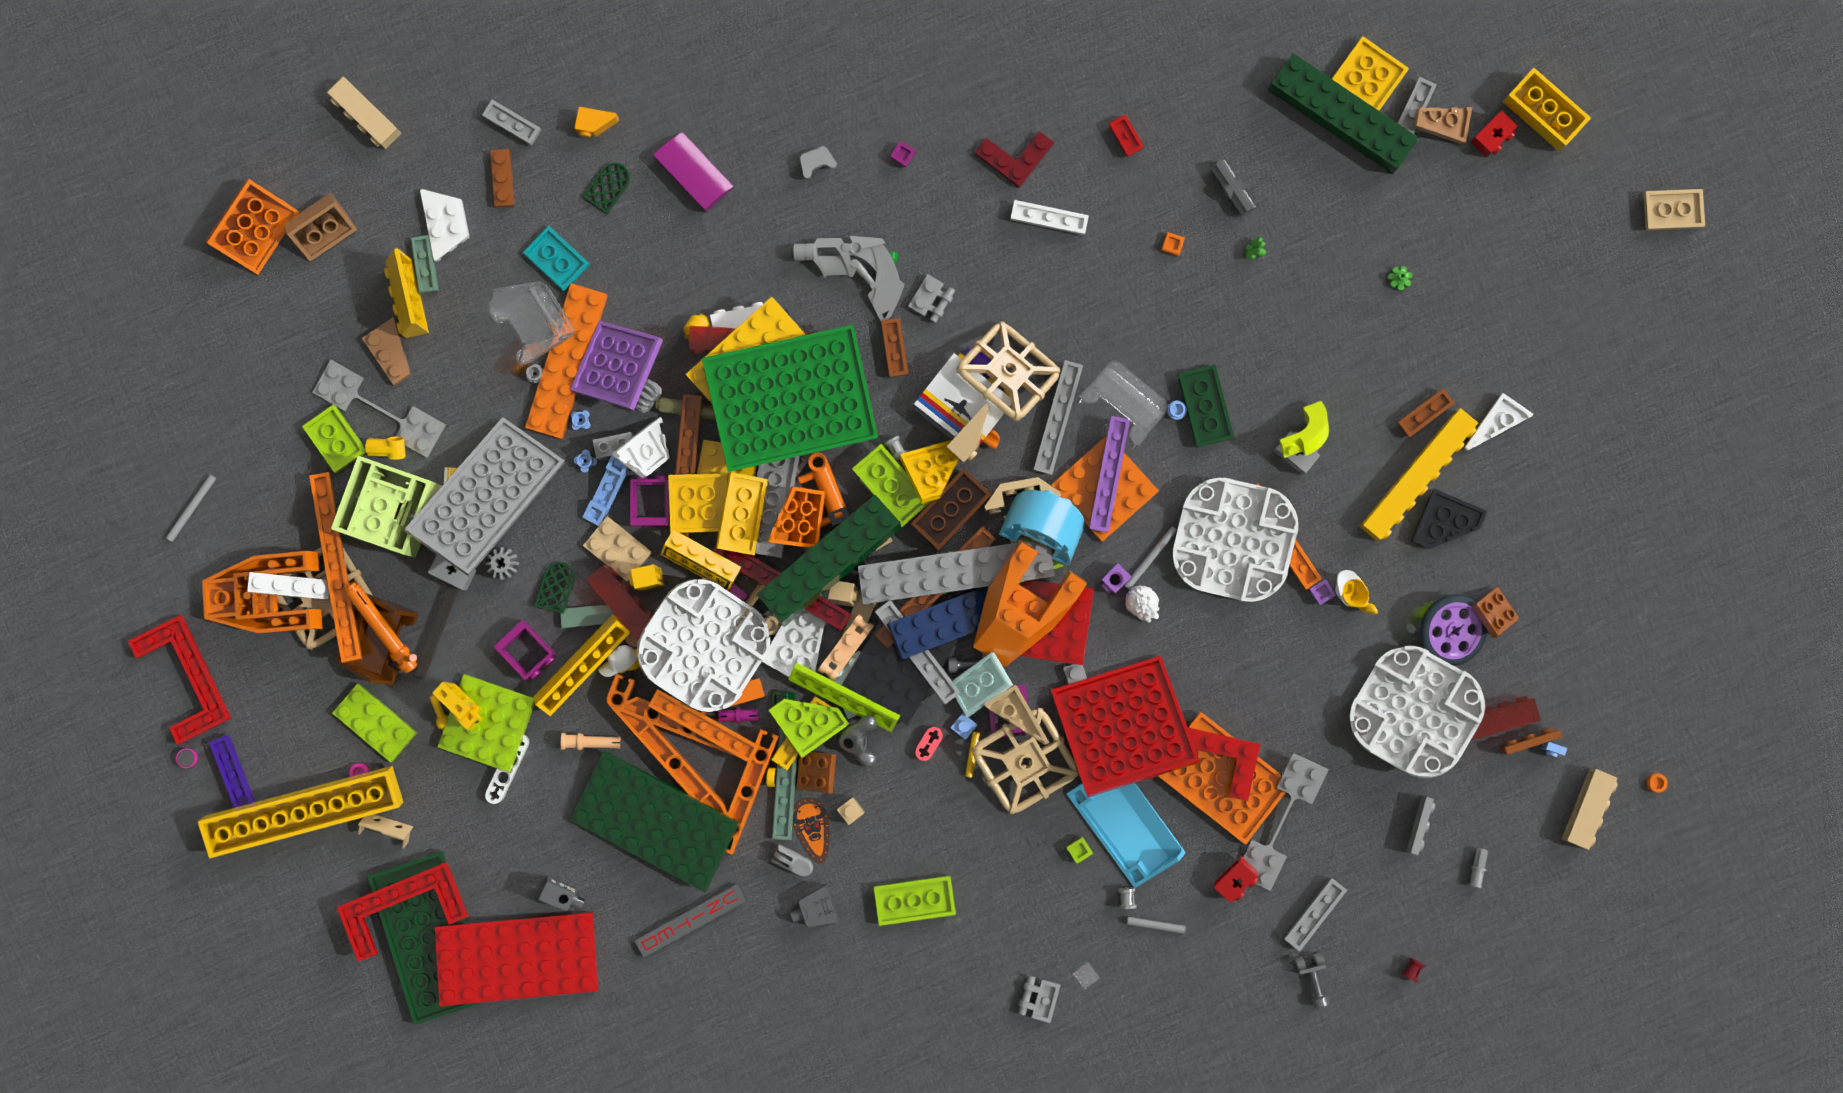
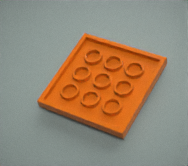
(1081, 483)

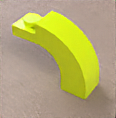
(1312, 436)

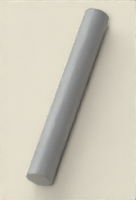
(1156, 925)

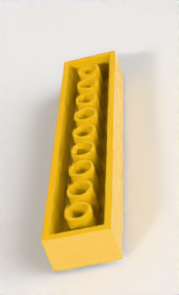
(300, 812)

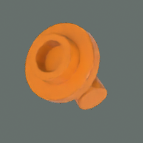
(992, 439)

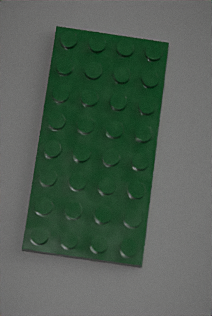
(654, 821)
(413, 941)

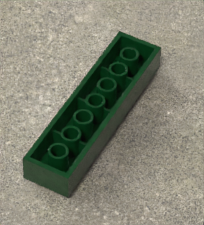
(1343, 113)
(829, 560)

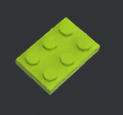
(334, 438)

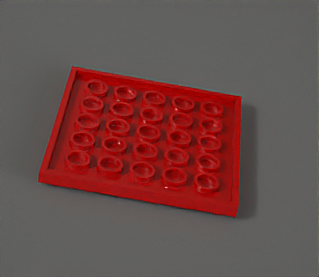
(1124, 726)

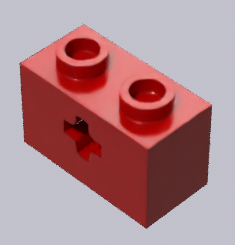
(1502, 126)
(1239, 869)

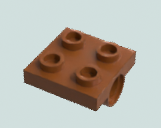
(1495, 612)
(816, 772)

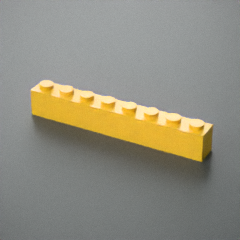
(1418, 475)

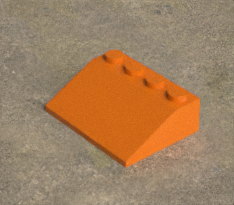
(251, 226)

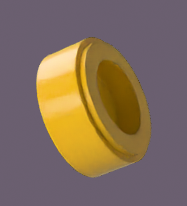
(771, 777)

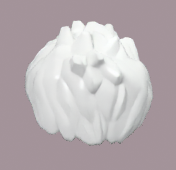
(1142, 603)

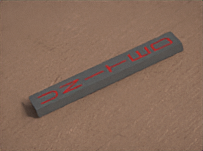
(690, 920)

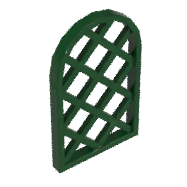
(614, 200)
(569, 587)

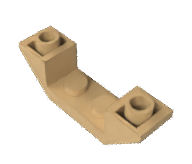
(996, 502)

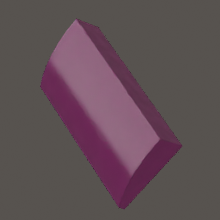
(693, 171)

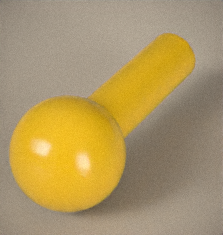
(442, 718)

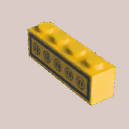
(700, 560)

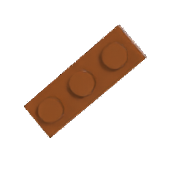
(502, 178)
(894, 347)
(1425, 413)
(1530, 740)

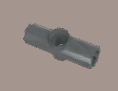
(1232, 188)

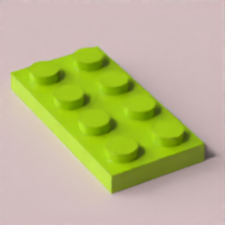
(890, 484)
(374, 722)
(914, 900)

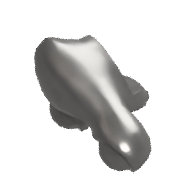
(855, 741)

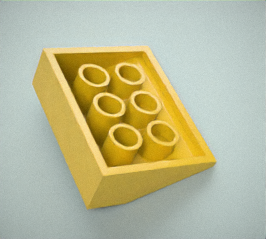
(405, 293)

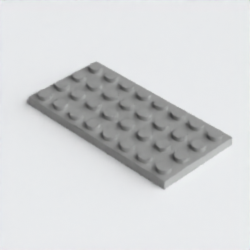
(484, 496)

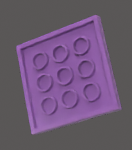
(616, 365)

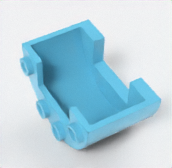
(1045, 520)

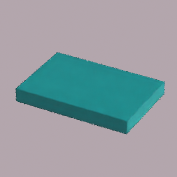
(556, 258)

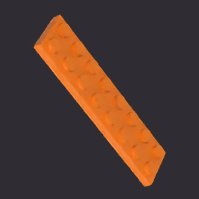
(553, 396)

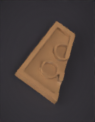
(1444, 123)
(388, 351)

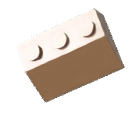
(319, 227)

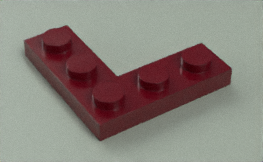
(1015, 170)

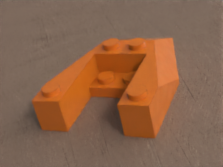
(230, 603)
(1016, 617)

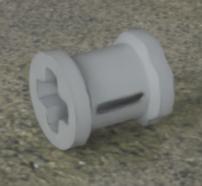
(1127, 898)

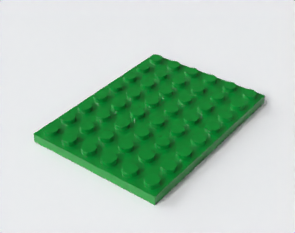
(790, 398)

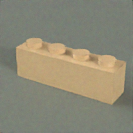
(365, 113)
(1590, 808)

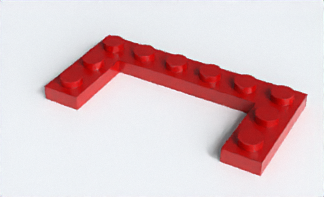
(214, 709)
(1244, 752)
(353, 912)

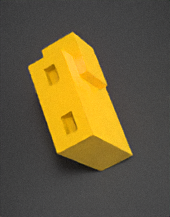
(462, 706)

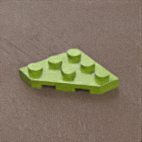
(807, 723)

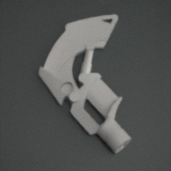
(886, 287)

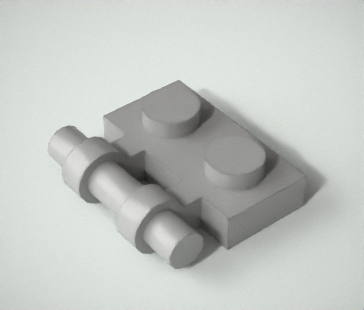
(926, 296)
(1045, 1000)

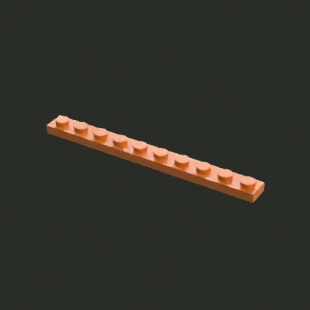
(335, 568)

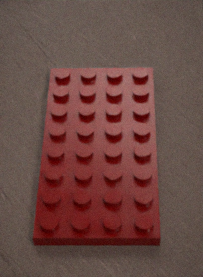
(516, 959)

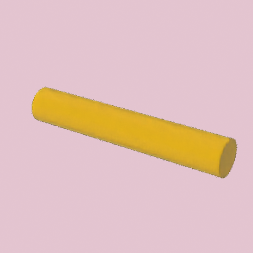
(971, 760)

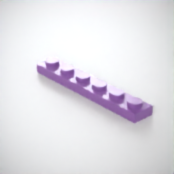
(1109, 474)

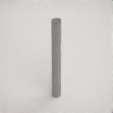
(191, 507)
(1150, 558)

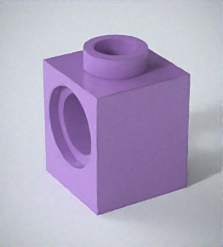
(1123, 578)

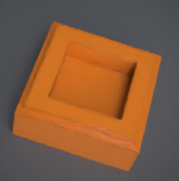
(1172, 244)

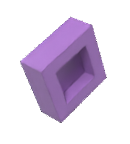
(1322, 592)

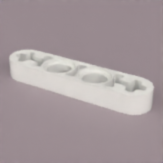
(502, 792)

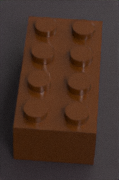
(952, 510)

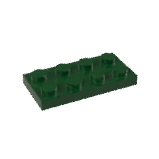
(1206, 406)

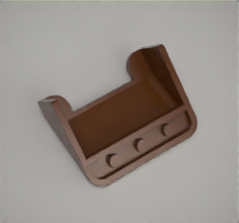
(375, 656)

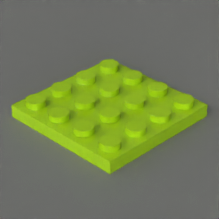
(500, 732)

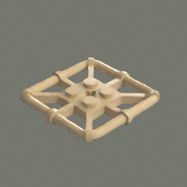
(1009, 381)
(324, 605)
(1021, 773)

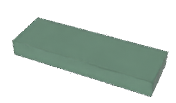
(424, 265)
(585, 616)

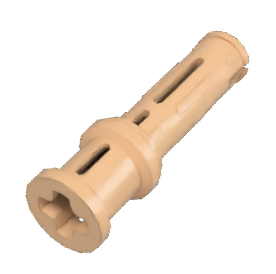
(580, 741)

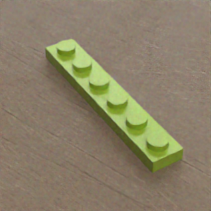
(843, 697)

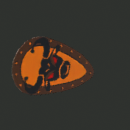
(812, 827)

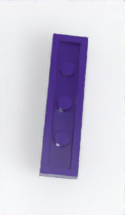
(231, 771)

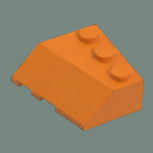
(799, 518)

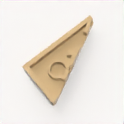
(1014, 709)

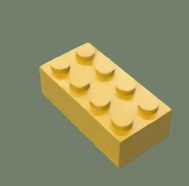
(1546, 109)

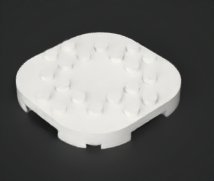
(1235, 539)
(698, 649)
(1417, 712)

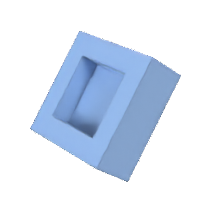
(964, 726)
(1553, 749)

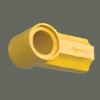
(392, 447)

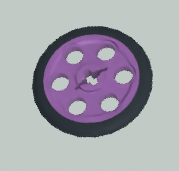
(1433, 618)

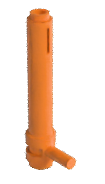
(397, 650)

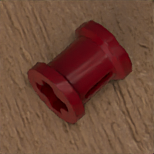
(1413, 969)

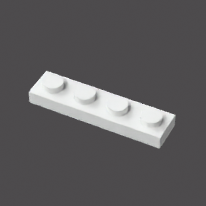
(1049, 217)
(287, 586)

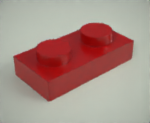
(1126, 135)

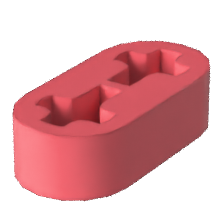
(933, 745)

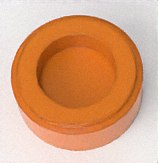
(1656, 783)

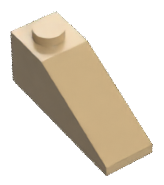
(968, 439)

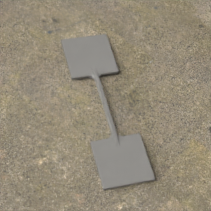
(341, 386)
(1302, 781)

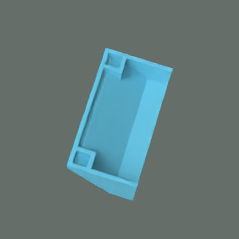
(1129, 831)

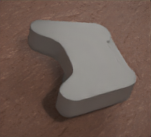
(816, 159)

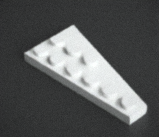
(797, 643)

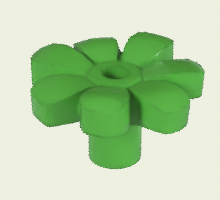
(1255, 248)
(1400, 278)

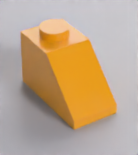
(594, 122)

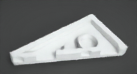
(1501, 416)

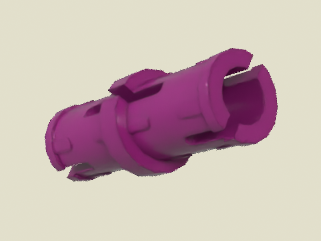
(738, 715)

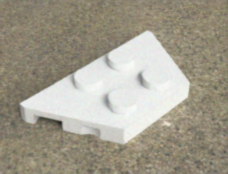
(444, 222)
(644, 450)

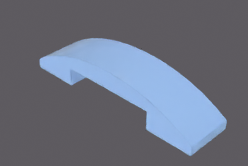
(606, 492)

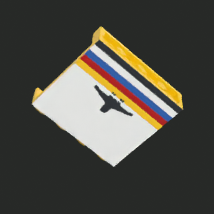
(953, 402)

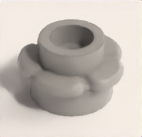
(529, 373)

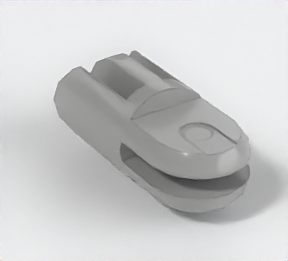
(792, 861)

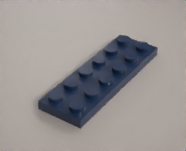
(938, 624)

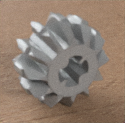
(648, 396)
(495, 566)

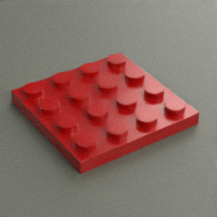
(1069, 637)

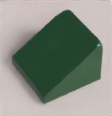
(778, 696)

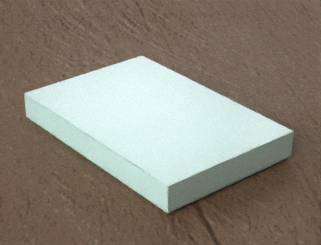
(981, 684)

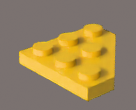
(929, 469)

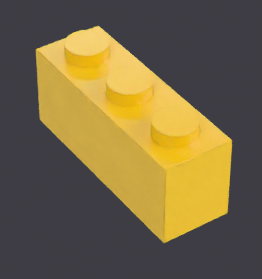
(646, 578)

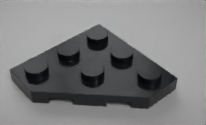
(1446, 520)

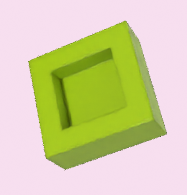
(1079, 850)

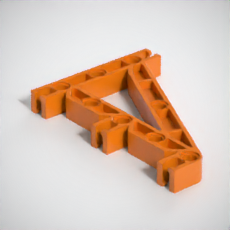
(636, 716)

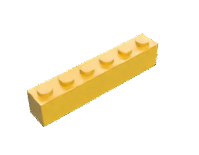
(581, 665)

